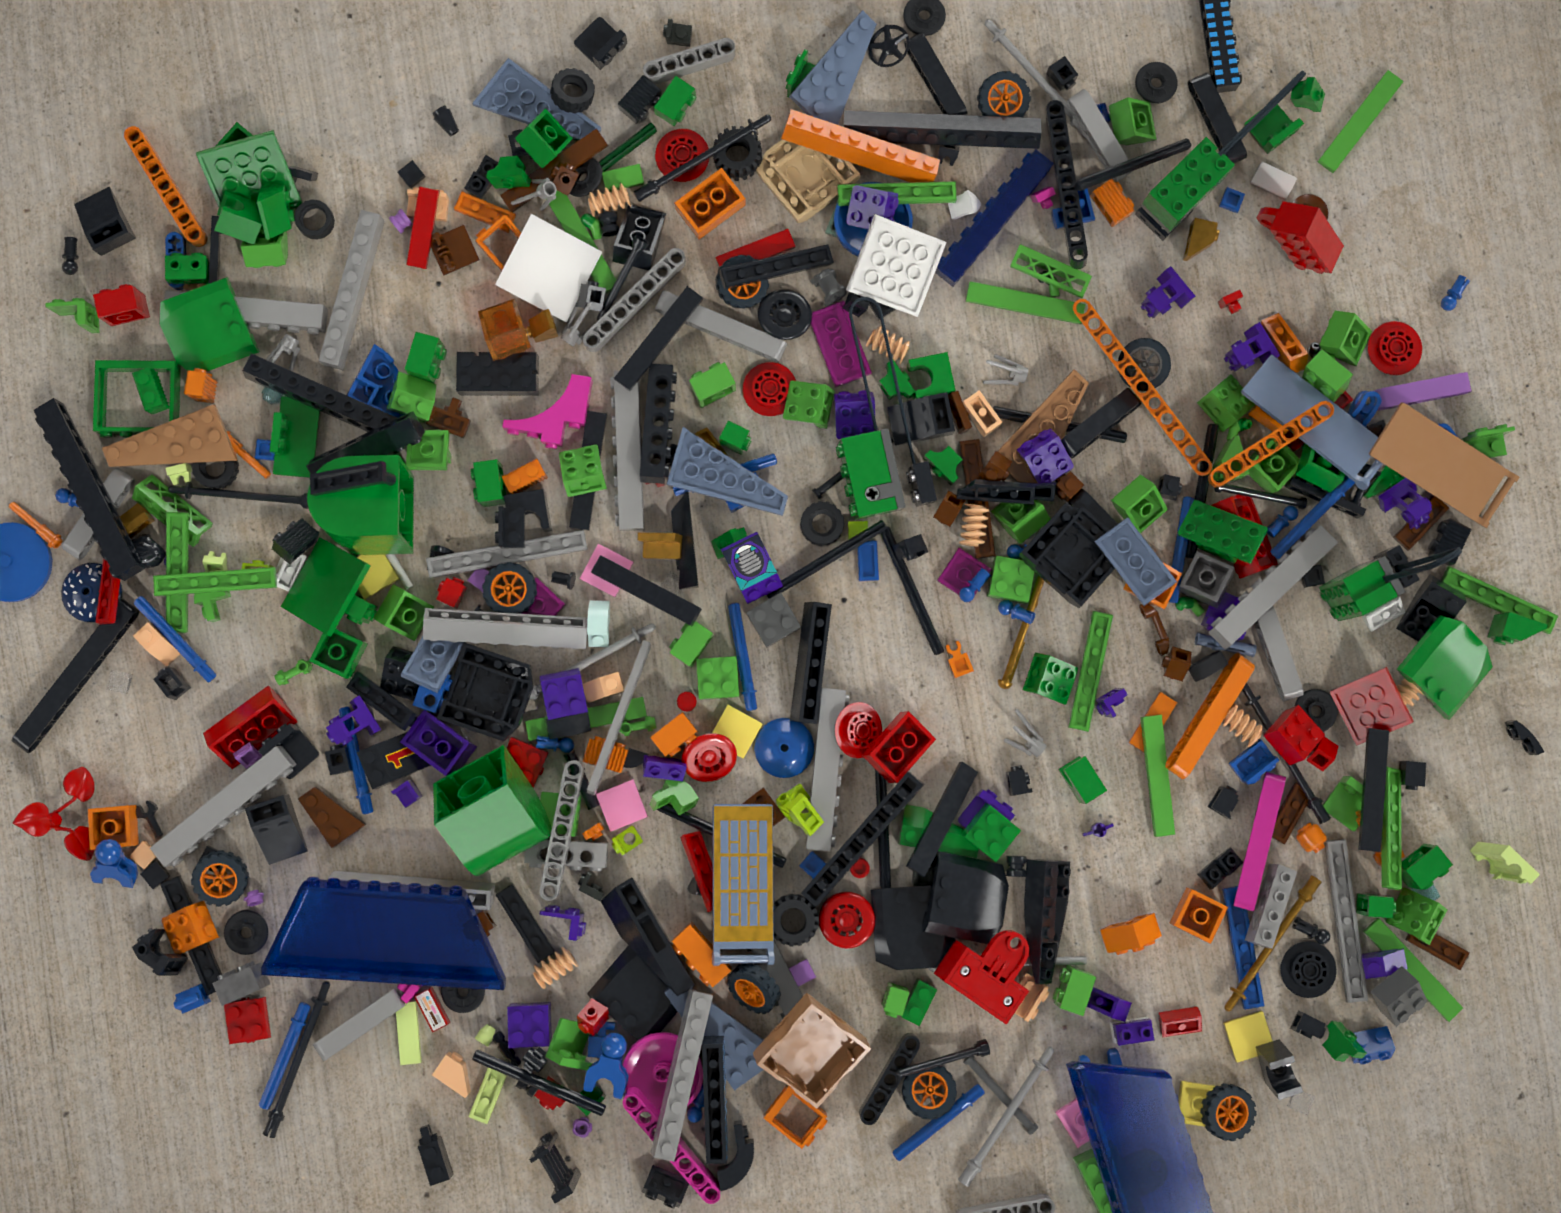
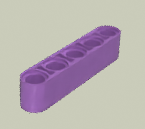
(1424, 390)

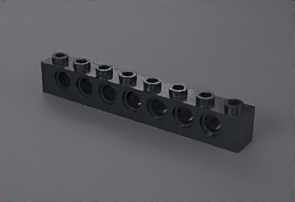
(314, 394)
(862, 838)

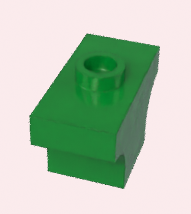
(1308, 95)
(509, 173)
(888, 386)
(944, 464)
(727, 539)
(1342, 1043)

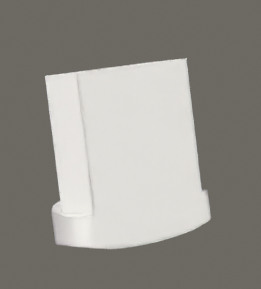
(966, 204)

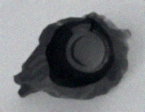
(148, 551)

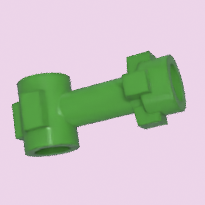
(301, 667)
(627, 728)

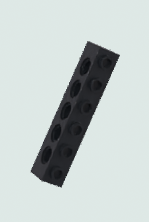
(657, 375)

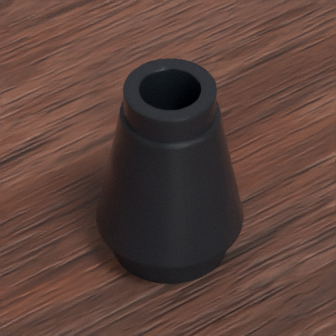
(446, 120)

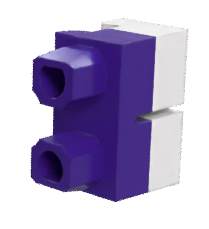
(1132, 1031)

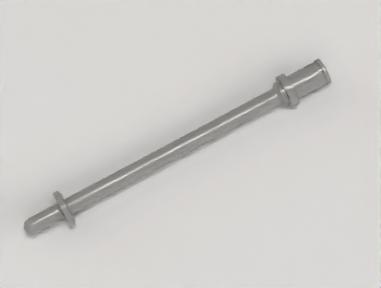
(1000, 36)
(636, 635)
(974, 1165)

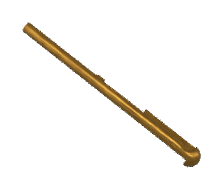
(1019, 644)

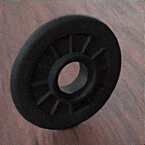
(927, 26)
(1164, 74)
(592, 180)
(1326, 703)
(258, 928)
(459, 1003)

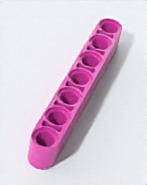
(1259, 841)
(687, 1170)

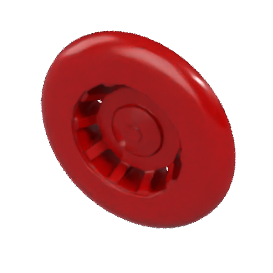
(681, 153)
(1395, 348)
(769, 388)
(862, 730)
(707, 751)
(846, 920)

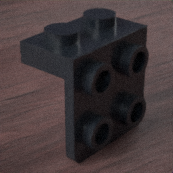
(600, 42)
(295, 744)

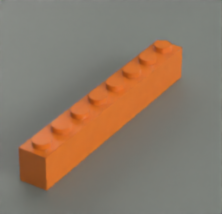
(859, 148)

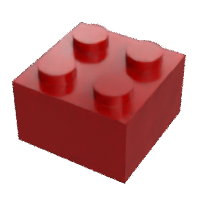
(121, 305)
(1294, 735)

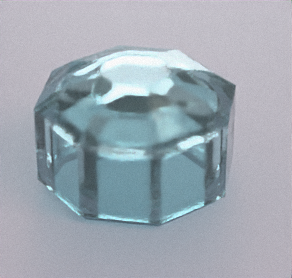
(271, 396)

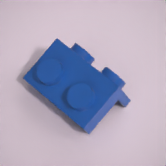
(1253, 762)
(1376, 1043)

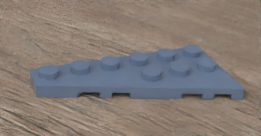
(523, 97)

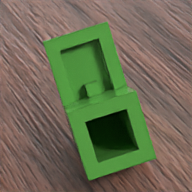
(208, 600)
(677, 793)

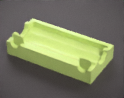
(1505, 862)

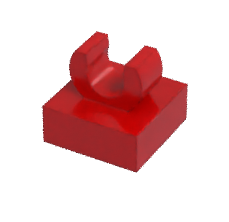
(1231, 301)

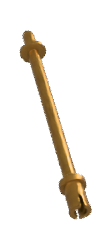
(1304, 896)

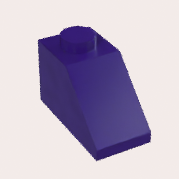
(1383, 962)
(1109, 1004)

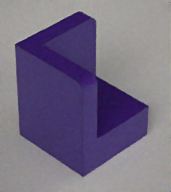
(407, 793)

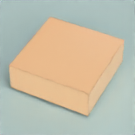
(143, 855)

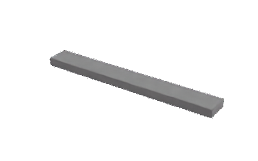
(494, 555)
(619, 717)
(1346, 921)

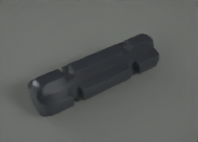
(508, 1053)

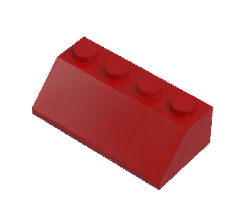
(1244, 507)
(251, 723)

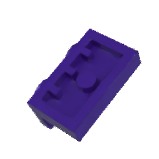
(1111, 698)
(663, 768)

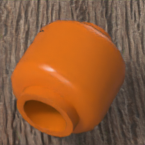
(1311, 837)

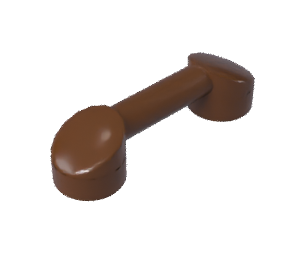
(1163, 644)

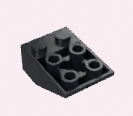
(104, 222)
(925, 417)
(1430, 602)
(276, 828)

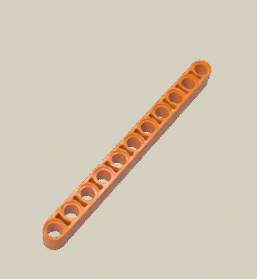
(1150, 393)

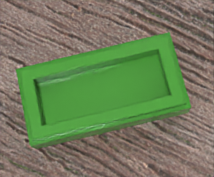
(628, 176)

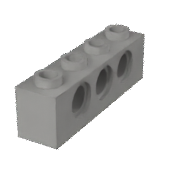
(598, 850)
(1271, 905)

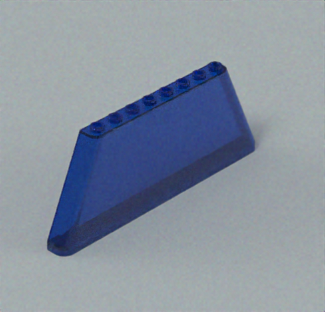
(384, 936)
(1139, 1139)

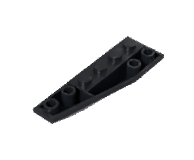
(1045, 913)
(645, 935)

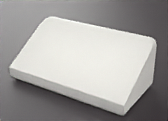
(1273, 180)
(287, 573)
(1384, 614)

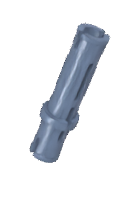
(1236, 647)

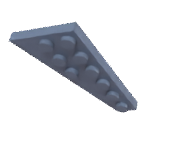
(830, 81)
(712, 473)
(738, 1040)

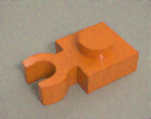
(960, 662)
(594, 832)

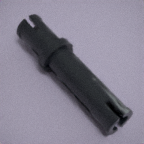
(590, 800)

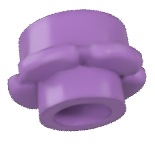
(254, 898)
(582, 1132)

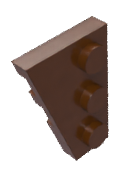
(329, 817)

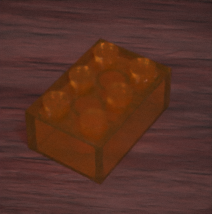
(504, 329)

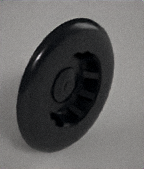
(783, 322)
(1308, 969)

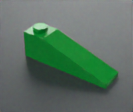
(914, 823)

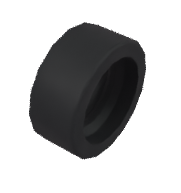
(307, 206)
(1208, 665)

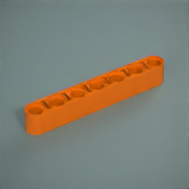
(161, 178)
(1279, 439)
(1210, 716)

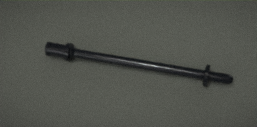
(653, 186)
(189, 490)
(1313, 802)
(276, 1115)

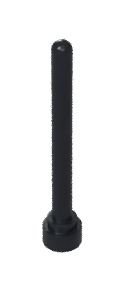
(638, 246)
(980, 1049)

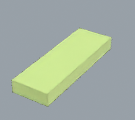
(408, 1034)
(487, 1096)

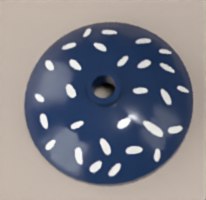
(73, 597)

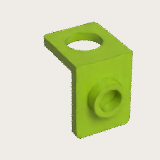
(255, 564)
(619, 844)

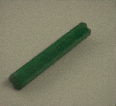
(628, 146)

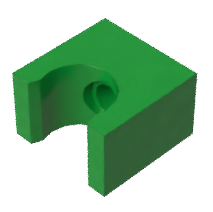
(238, 218)
(938, 369)
(1082, 780)

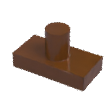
(959, 413)

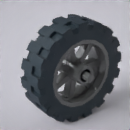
(1162, 355)

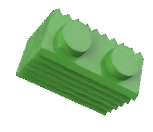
(895, 999)

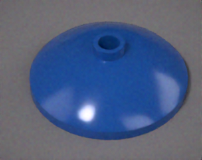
(769, 751)

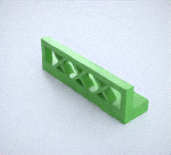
(1053, 267)
(153, 503)

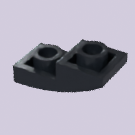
(478, 183)
(568, 725)
(1520, 732)
(1219, 868)

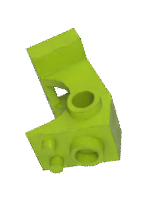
(793, 803)

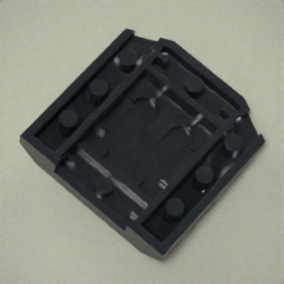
(1068, 556)
(488, 693)
(966, 898)
(899, 928)
(634, 995)

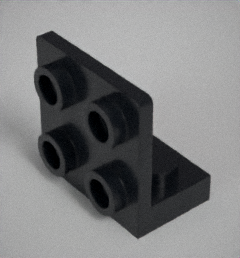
(391, 675)

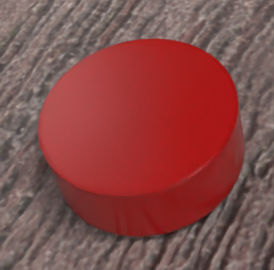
(686, 701)
(860, 868)

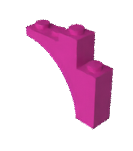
(551, 424)

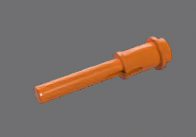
(247, 457)
(53, 540)

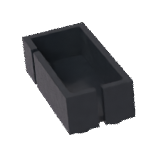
(499, 377)

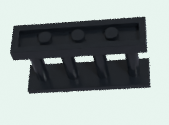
(1316, 493)
(561, 1176)

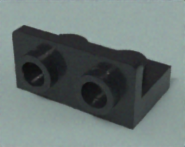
(510, 527)
(665, 1187)

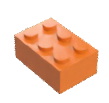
(710, 203)
(699, 952)

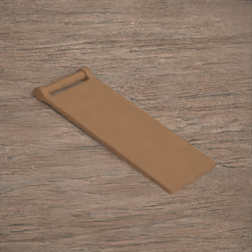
(1442, 464)

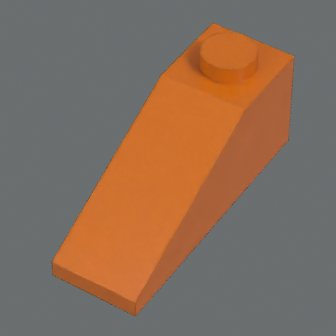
(1286, 343)

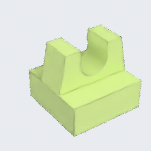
(176, 471)
(214, 563)

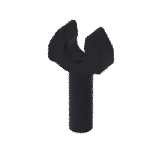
(149, 816)

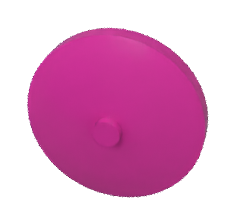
(649, 1067)

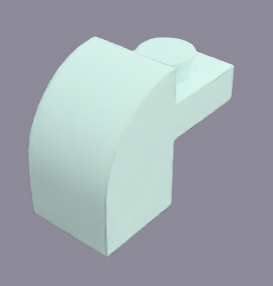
(598, 623)

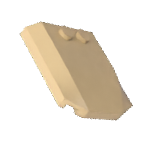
(804, 178)

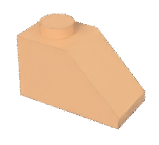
(982, 413)
(156, 644)
(603, 687)
(453, 1073)

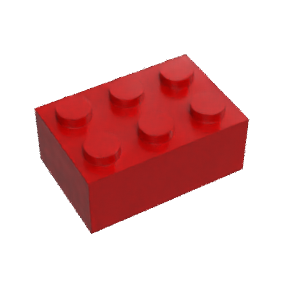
(899, 747)

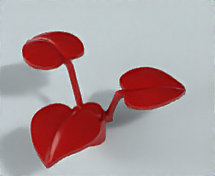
(38, 821)

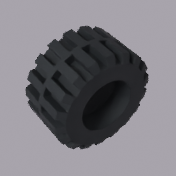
(744, 167)
(811, 920)

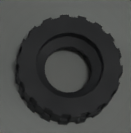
(577, 78)
(221, 481)
(822, 538)

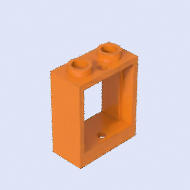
(484, 234)
(777, 1105)

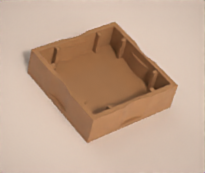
(811, 1050)

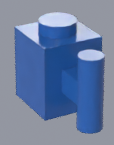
(191, 999)
(594, 1042)

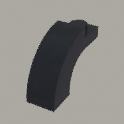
(737, 1169)

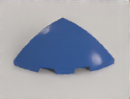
(375, 380)

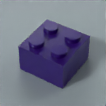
(563, 693)
(529, 1024)

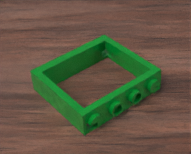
(102, 368)

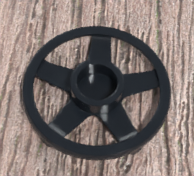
(889, 45)

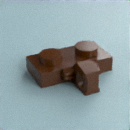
(450, 419)

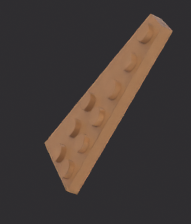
(1054, 413)
(184, 440)

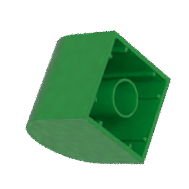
(370, 517)
(489, 812)

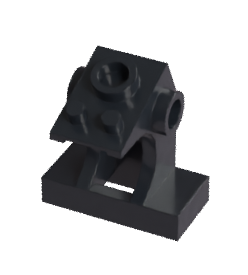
(160, 963)

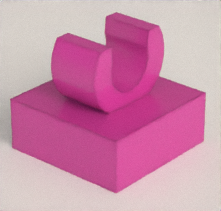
(1043, 196)
(409, 991)

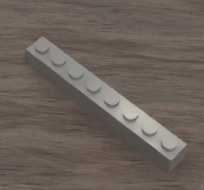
(351, 290)
(279, 314)
(628, 457)
(1273, 587)
(504, 628)
(826, 769)
(223, 806)
(480, 893)
(681, 1075)

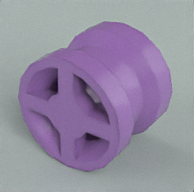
(400, 221)

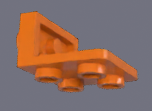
(189, 927)

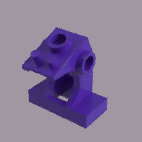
(1159, 302)
(1243, 356)
(1415, 512)
(339, 733)

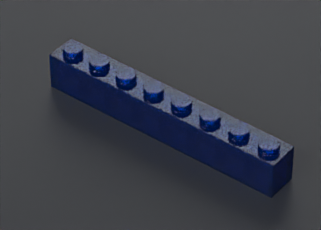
(994, 217)

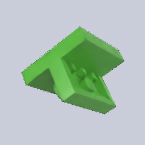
(430, 452)

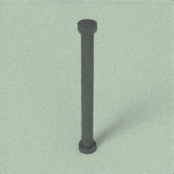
(1031, 1128)

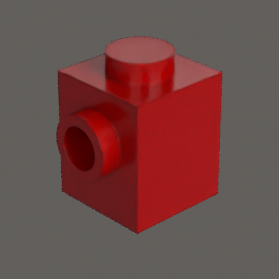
(451, 591)
(1323, 754)
(592, 1017)
(548, 1100)

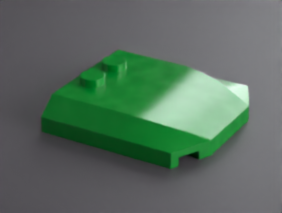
(206, 327)
(1447, 664)

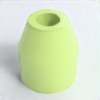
(485, 1035)

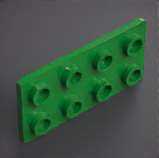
(294, 438)
(1222, 533)

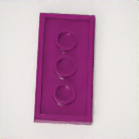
(837, 344)

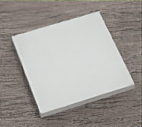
(896, 265)
(548, 268)

